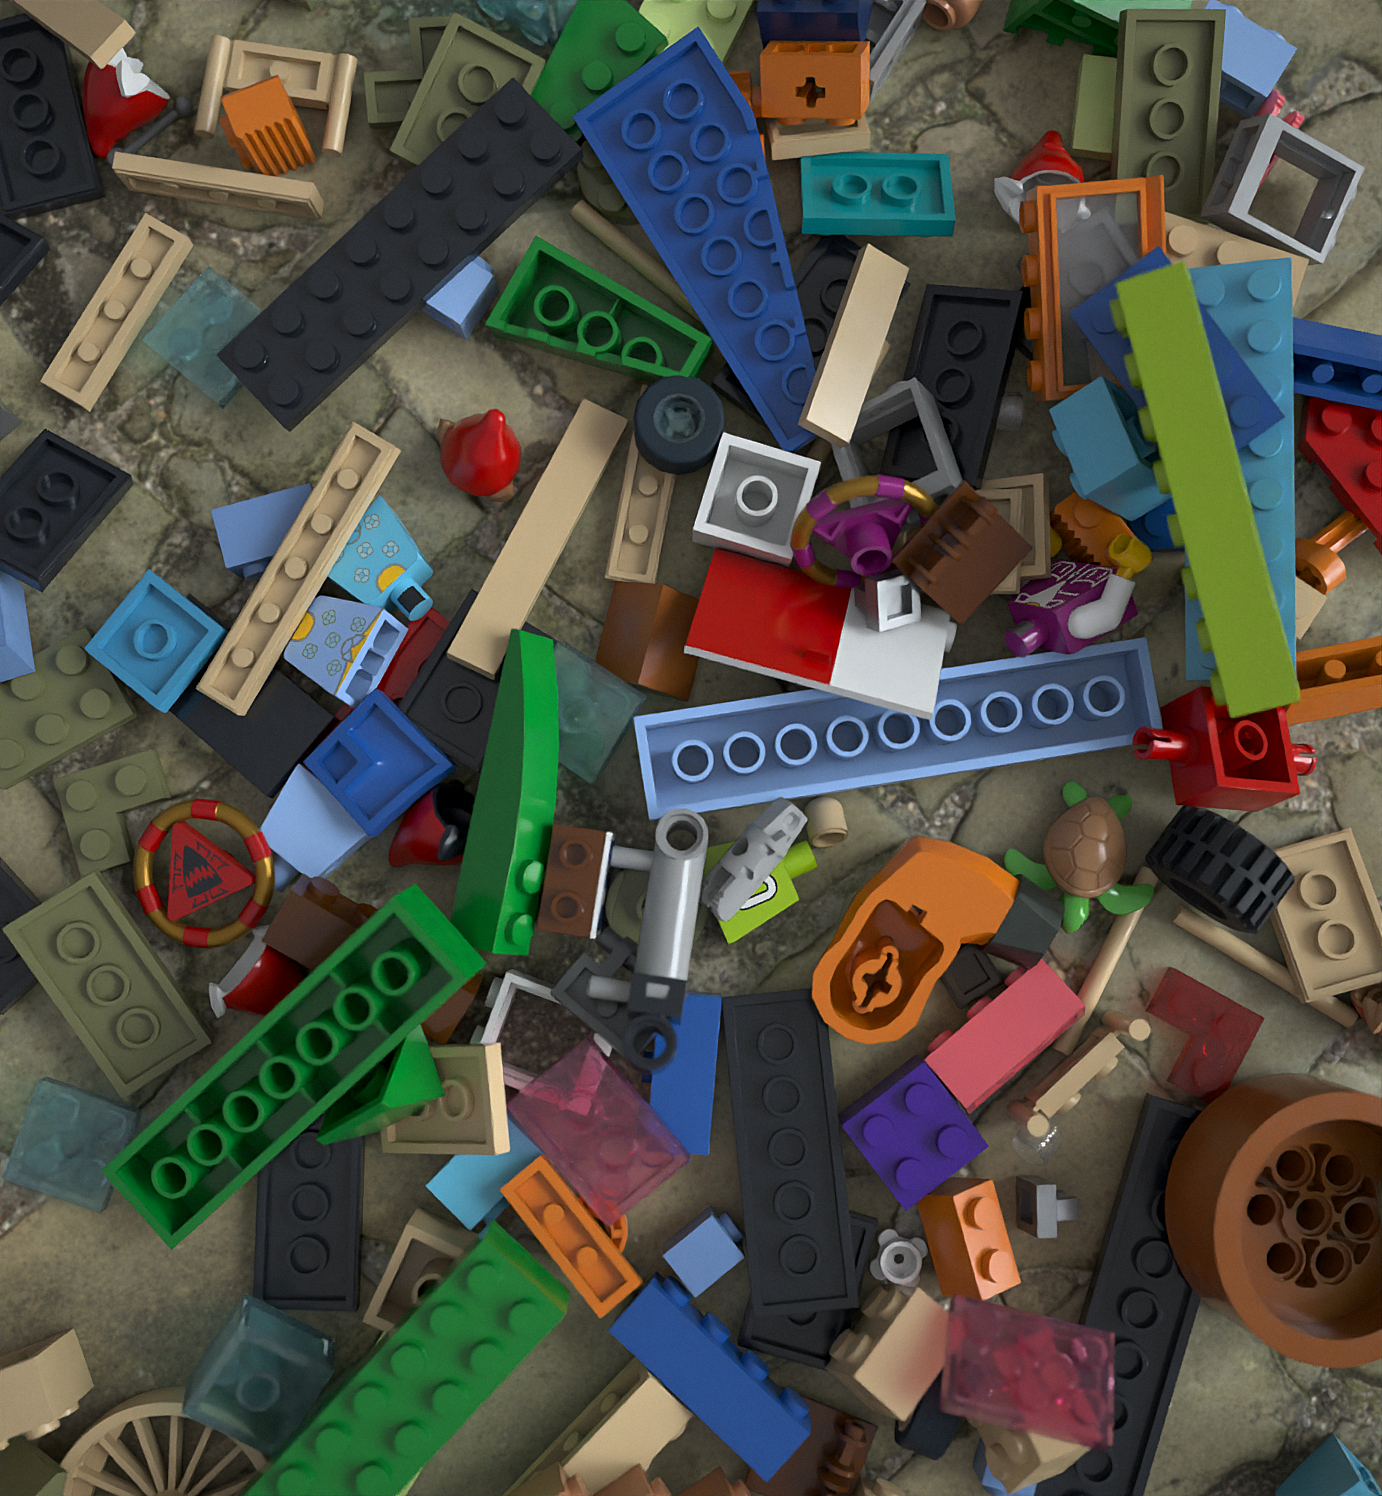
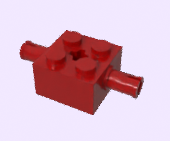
(1224, 759)

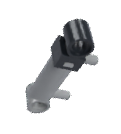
(665, 938)

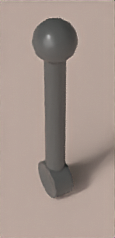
(181, 107)

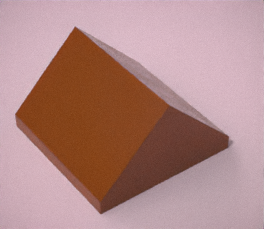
(648, 637)

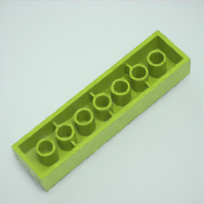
(1207, 489)

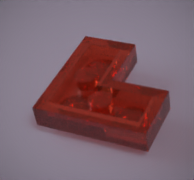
(1217, 1031)

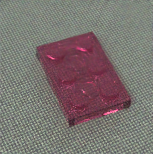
(598, 1130)
(1029, 1372)

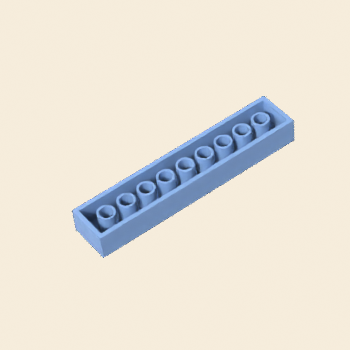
(834, 744)

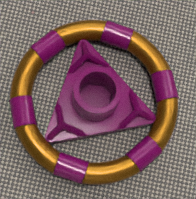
(861, 532)

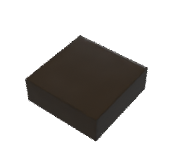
(970, 975)

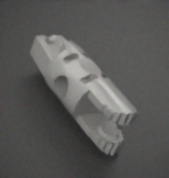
(751, 859)

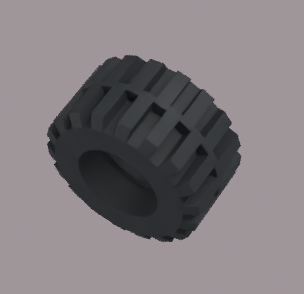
(1220, 869)

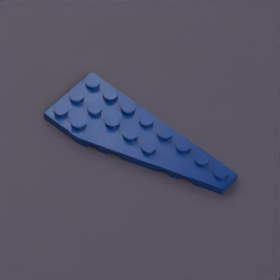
(701, 189)

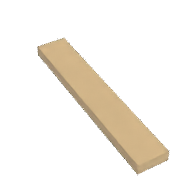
(538, 539)
(298, 569)

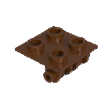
(962, 552)
(825, 1461)

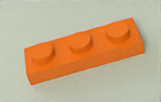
(571, 1236)

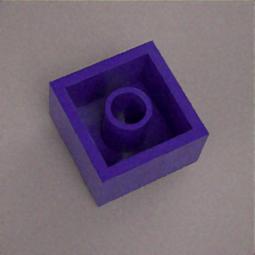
(911, 1131)

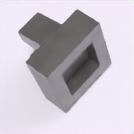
(888, 600)
(1042, 1206)

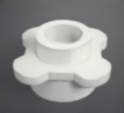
(908, 1270)

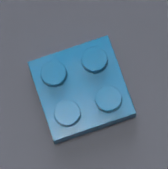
(157, 641)

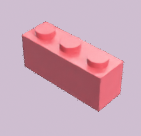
(1003, 1034)

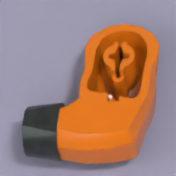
(910, 927)

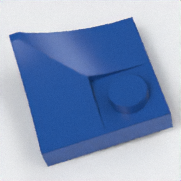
(378, 763)

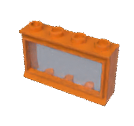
(1078, 245)

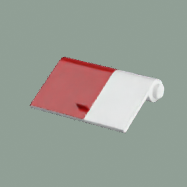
(814, 635)

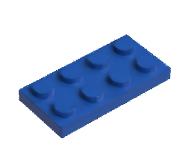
(1245, 399)

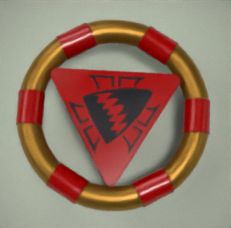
(202, 873)

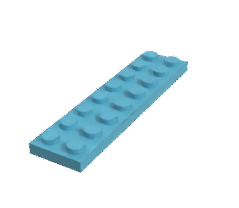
(1256, 315)

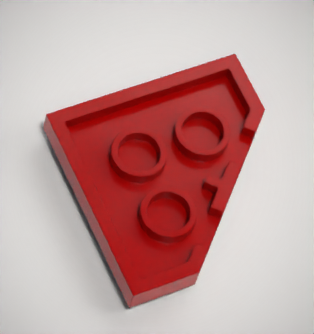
(1348, 449)

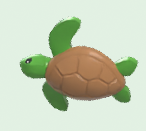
(1085, 858)

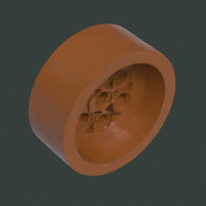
(1300, 1308)

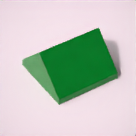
(385, 1094)

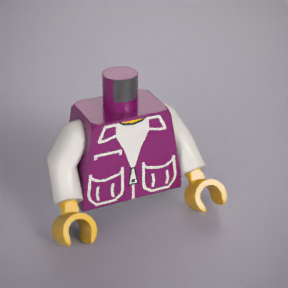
(1077, 601)

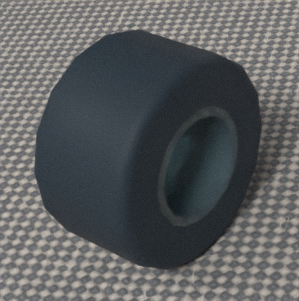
(678, 407)

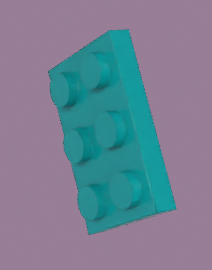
(877, 194)

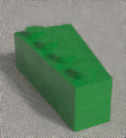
(589, 318)

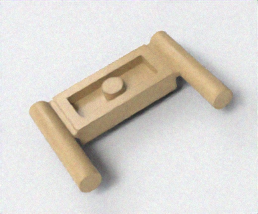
(308, 76)
(1089, 1060)

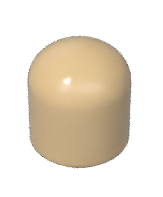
(823, 817)

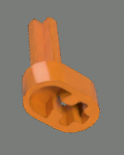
(1317, 557)

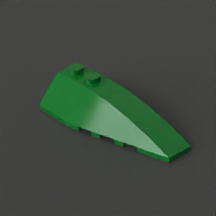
(512, 805)

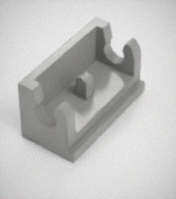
(889, 33)

